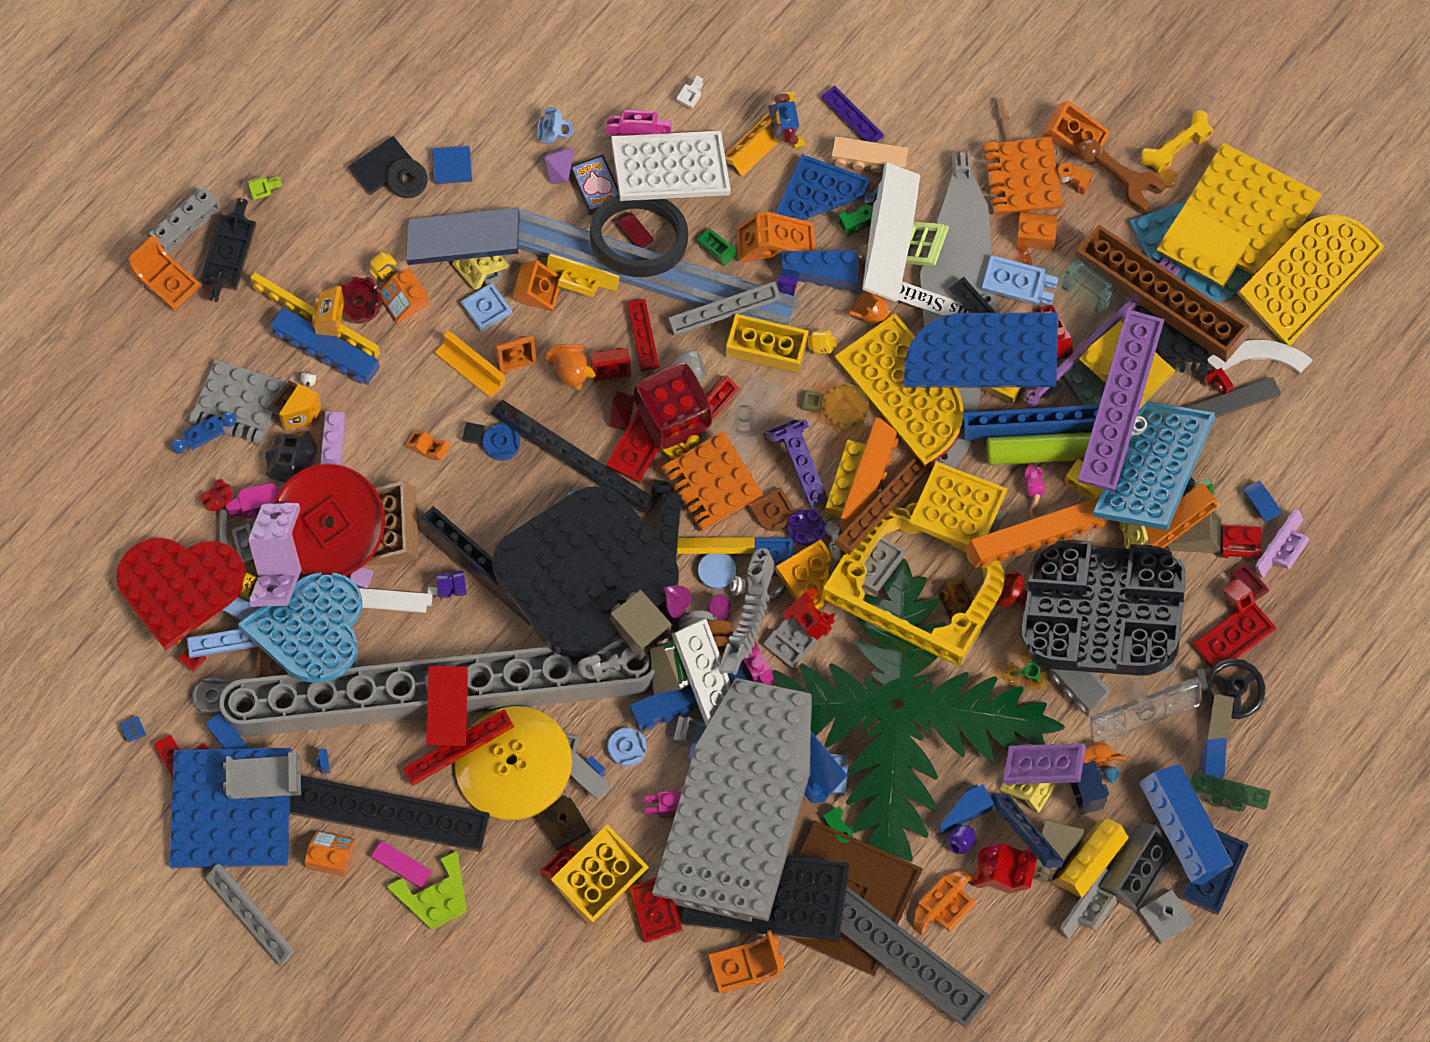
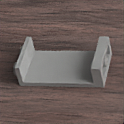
(262, 777)

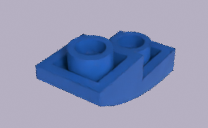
(1262, 501)

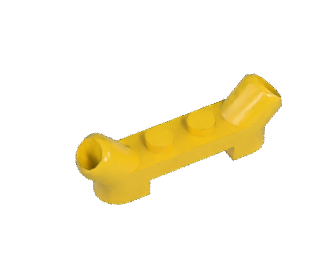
(1162, 158)

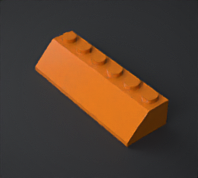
(870, 471)

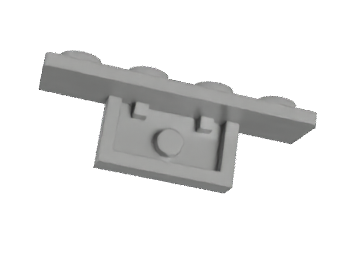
(1090, 909)

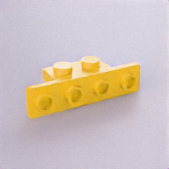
(581, 277)

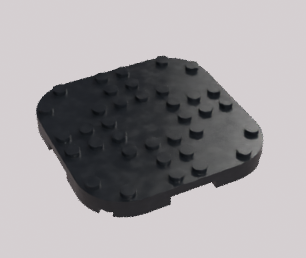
(578, 565)
(1104, 608)

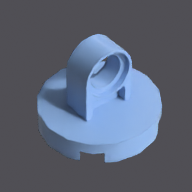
(550, 125)

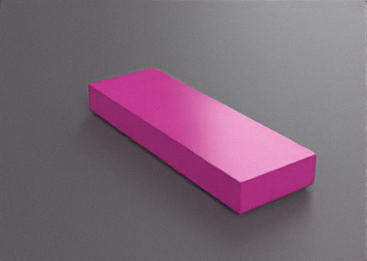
(401, 864)

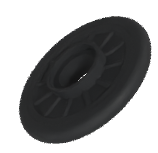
(403, 189)

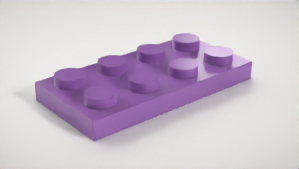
(1044, 763)

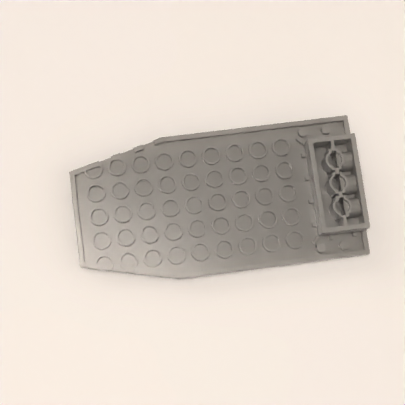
(740, 803)

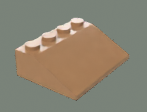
(401, 530)

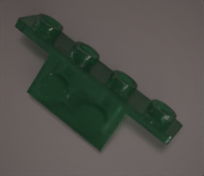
(1229, 793)

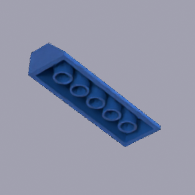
(1186, 824)

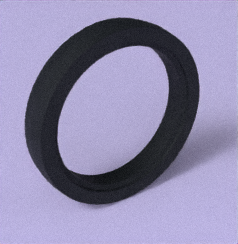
(632, 267)

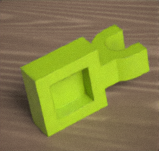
(261, 187)

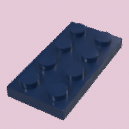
(1214, 892)

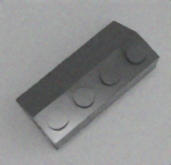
(1138, 866)

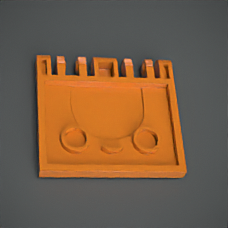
(1024, 175)
(715, 478)

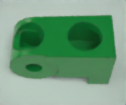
(855, 221)
(834, 821)

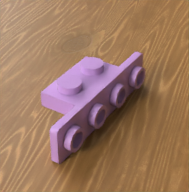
(1285, 546)

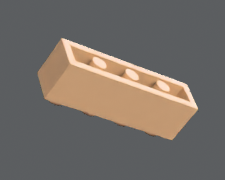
(867, 155)

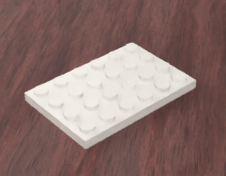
(670, 165)

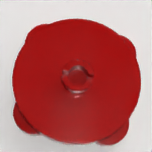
(217, 496)

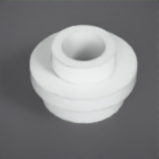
(737, 586)

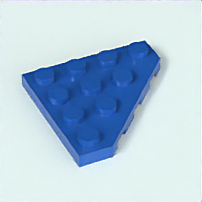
(820, 188)

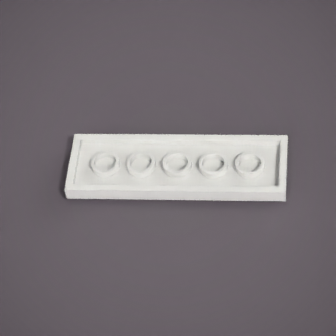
(702, 666)

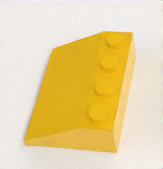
(1203, 246)
(1100, 356)
(598, 874)

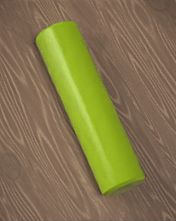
(1037, 448)

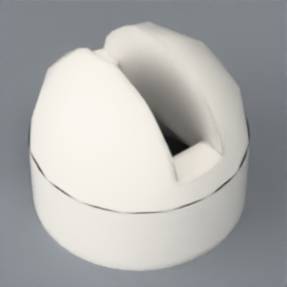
(308, 377)

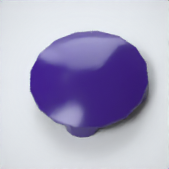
(806, 527)

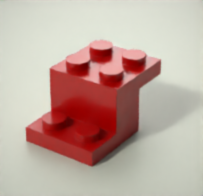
(1005, 868)

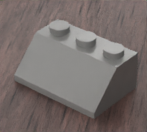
(1083, 687)

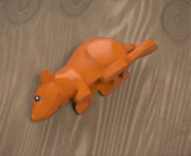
(1101, 754)

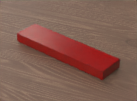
(643, 335)

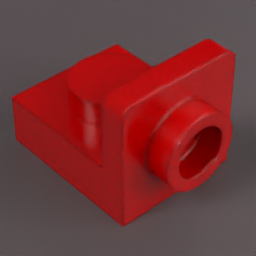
(1221, 380)

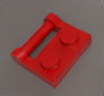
(1242, 537)

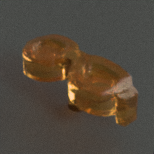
(1024, 251)

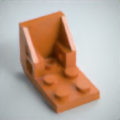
(772, 233)

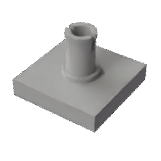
(1166, 917)

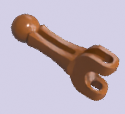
(1130, 181)

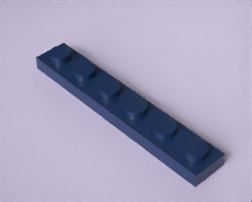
(1027, 831)

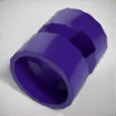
(451, 584)

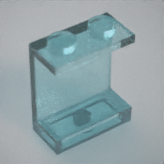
(1090, 280)

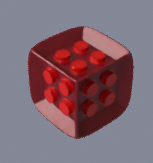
(673, 405)

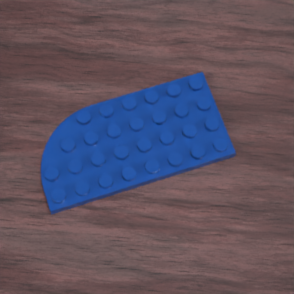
(984, 351)

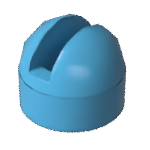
(1111, 774)

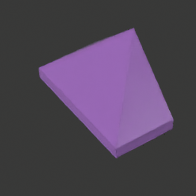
(559, 165)

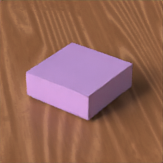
(362, 577)

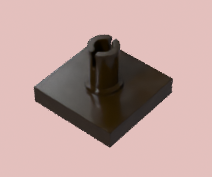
(563, 824)

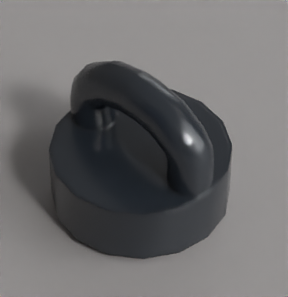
(661, 487)

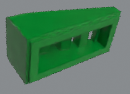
(725, 254)

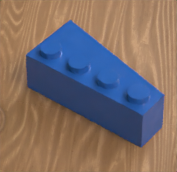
(826, 268)

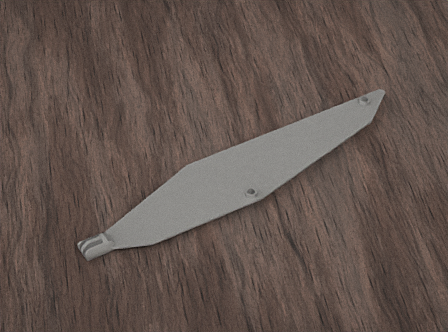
(963, 254)

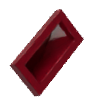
(621, 410)

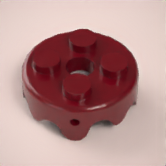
(368, 291)

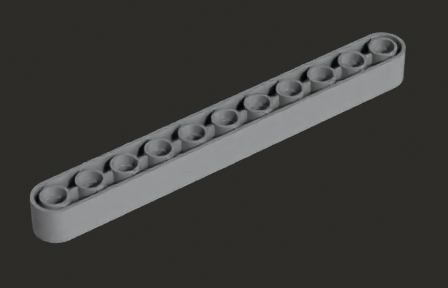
(384, 679)

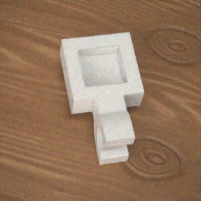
(691, 94)

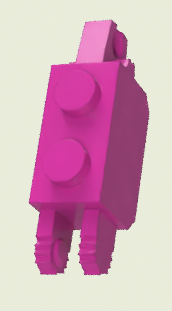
(637, 123)
(251, 500)
(757, 667)
(667, 802)

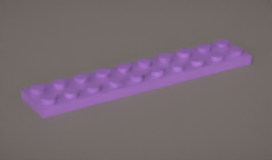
(1121, 400)

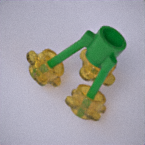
(1030, 670)

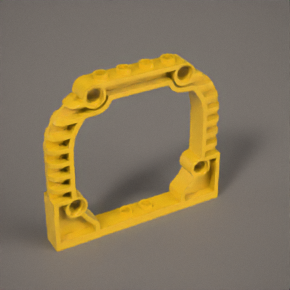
(946, 642)

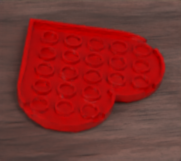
(178, 586)

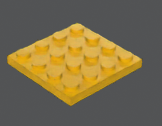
(957, 505)

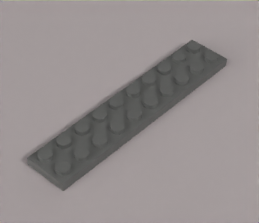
(911, 960)

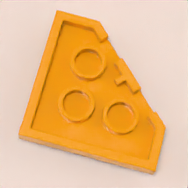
(806, 571)

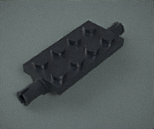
(228, 251)

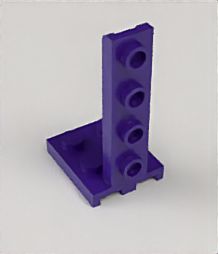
(801, 459)

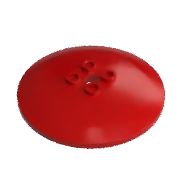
(357, 514)

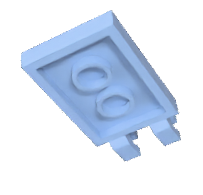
(1018, 281)

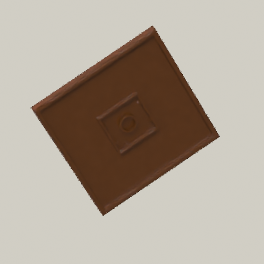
(873, 875)

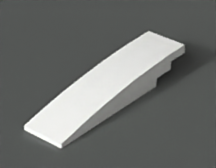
(890, 231)

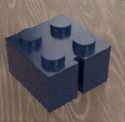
(1091, 788)

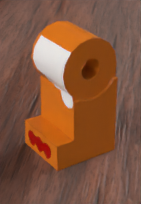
(1075, 176)

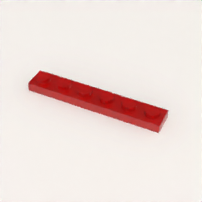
(446, 755)

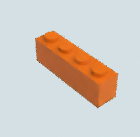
(1190, 511)

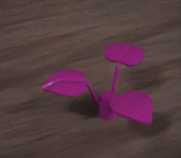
(679, 598)

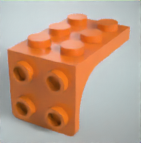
(162, 274)
(747, 964)

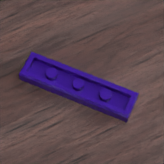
(851, 115)

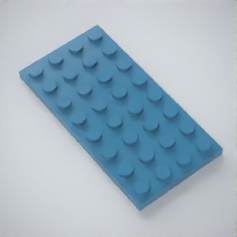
(1157, 466)

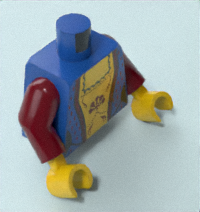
(785, 119)

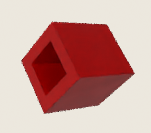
(1238, 596)

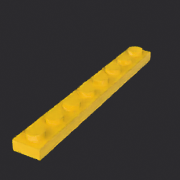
(307, 312)

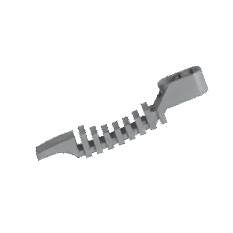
(743, 640)

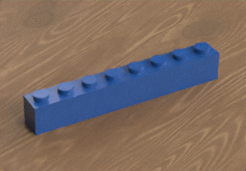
(1029, 422)

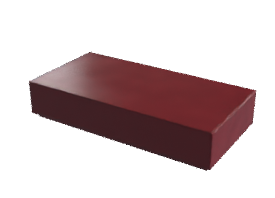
(635, 230)
(1250, 579)

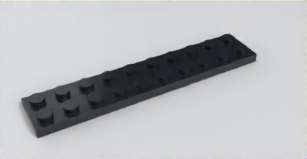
(390, 813)

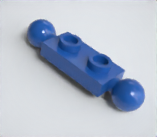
(204, 432)

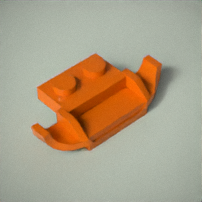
(944, 903)

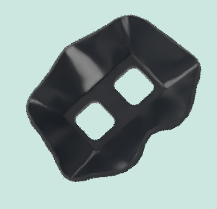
(301, 453)

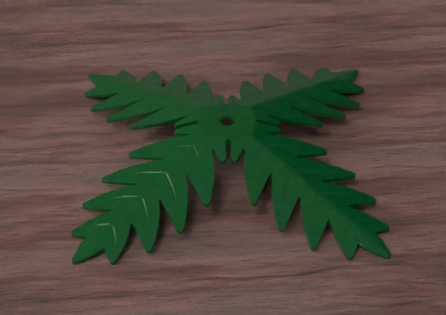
(895, 747)

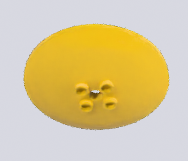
(528, 784)

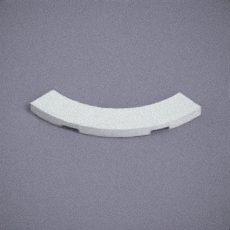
(1264, 350)

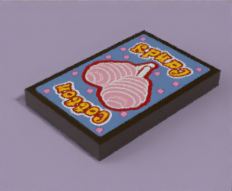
(594, 182)

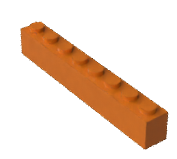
(1034, 534)

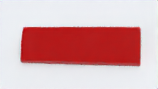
(720, 394)

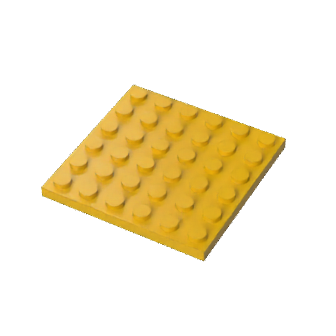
(1253, 202)

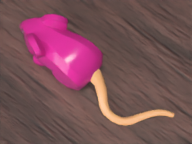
(1034, 485)

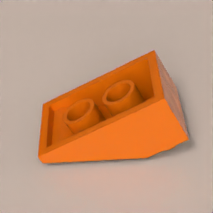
(1071, 126)
(515, 353)

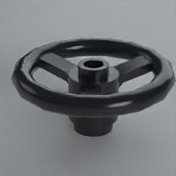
(1240, 682)

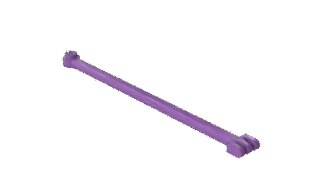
(1074, 357)

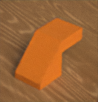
(427, 446)

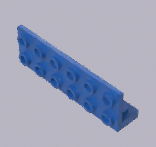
(824, 773)

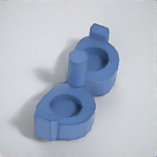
(870, 197)

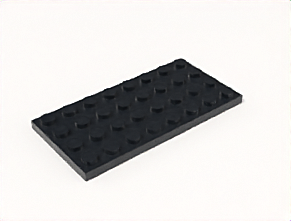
(805, 905)

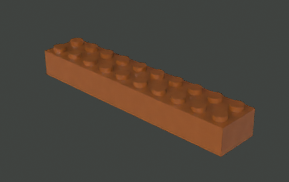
(1163, 293)

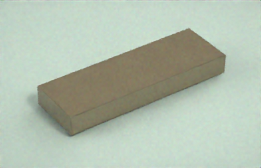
(1220, 717)

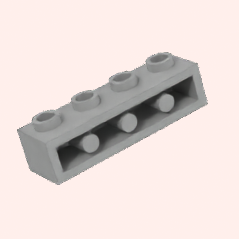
(186, 219)

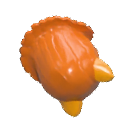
(570, 364)

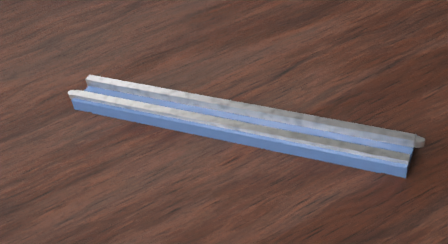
(682, 282)

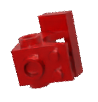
(805, 604)

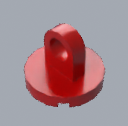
(1012, 590)

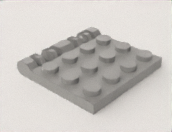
(239, 392)

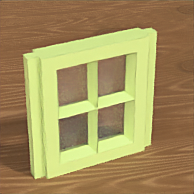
(926, 243)

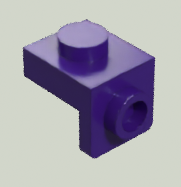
(787, 284)

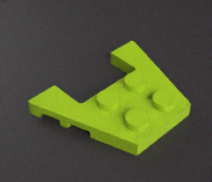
(439, 902)

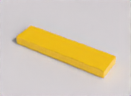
(716, 545)

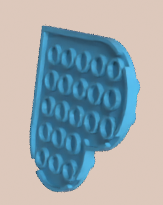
(314, 631)

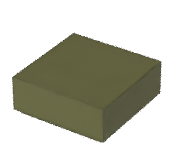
(812, 401)

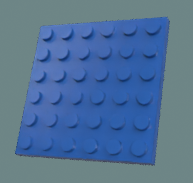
(219, 830)

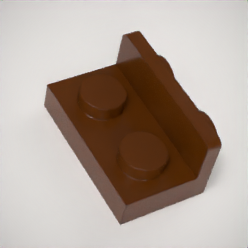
(955, 597)

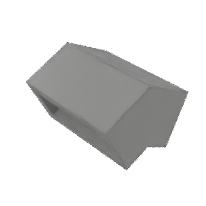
(685, 731)

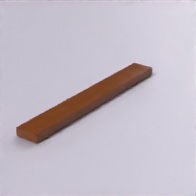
(881, 505)

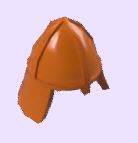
(870, 308)

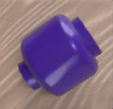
(961, 839)

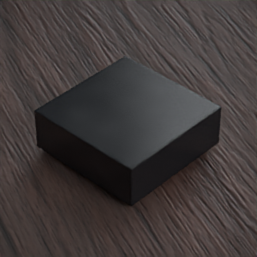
(473, 433)

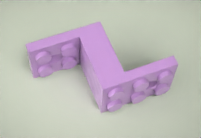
(274, 554)

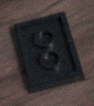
(374, 166)

